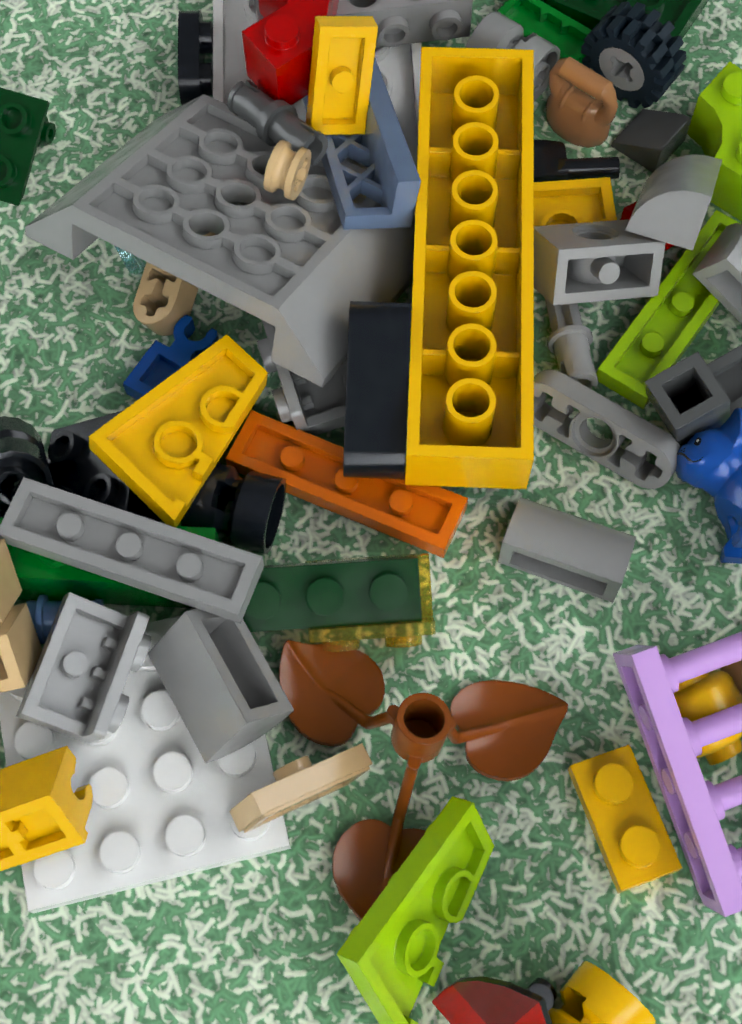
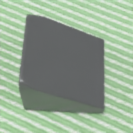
(652, 137)

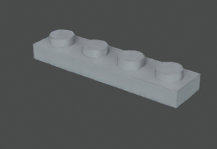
(132, 549)

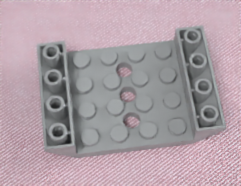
(268, 257)

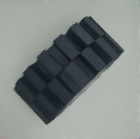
(634, 53)

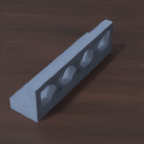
(390, 171)

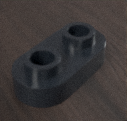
(194, 41)

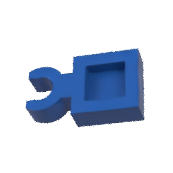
(163, 361)

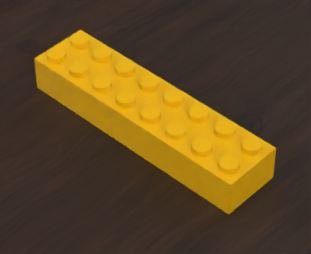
(473, 272)

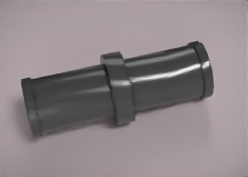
(275, 120)

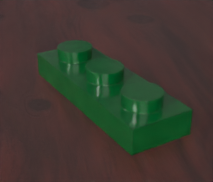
(335, 594)

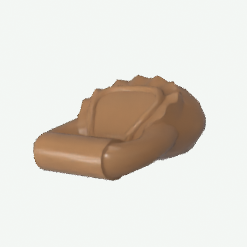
(572, 111)

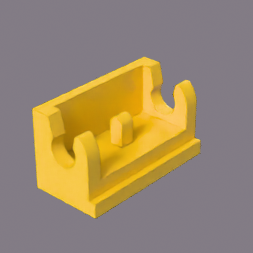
(40, 809)

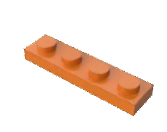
(315, 473)

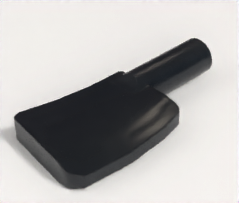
(553, 165)

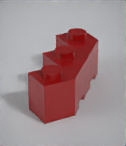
(281, 46)

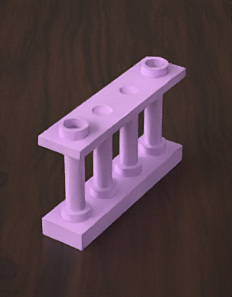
(673, 748)

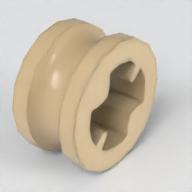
(287, 170)

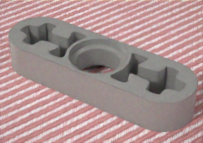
(622, 422)

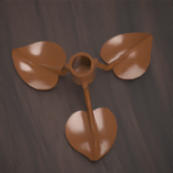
(501, 723)

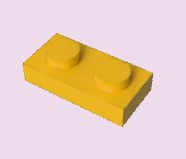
(341, 74)
(624, 818)

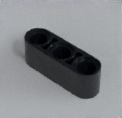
(377, 390)

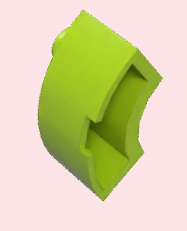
(718, 130)

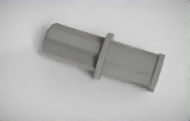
(571, 343)

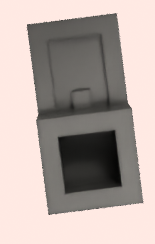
(697, 394)

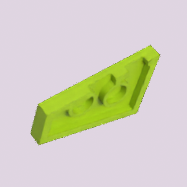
(402, 931)

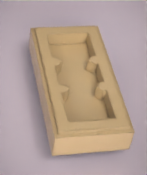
(299, 785)

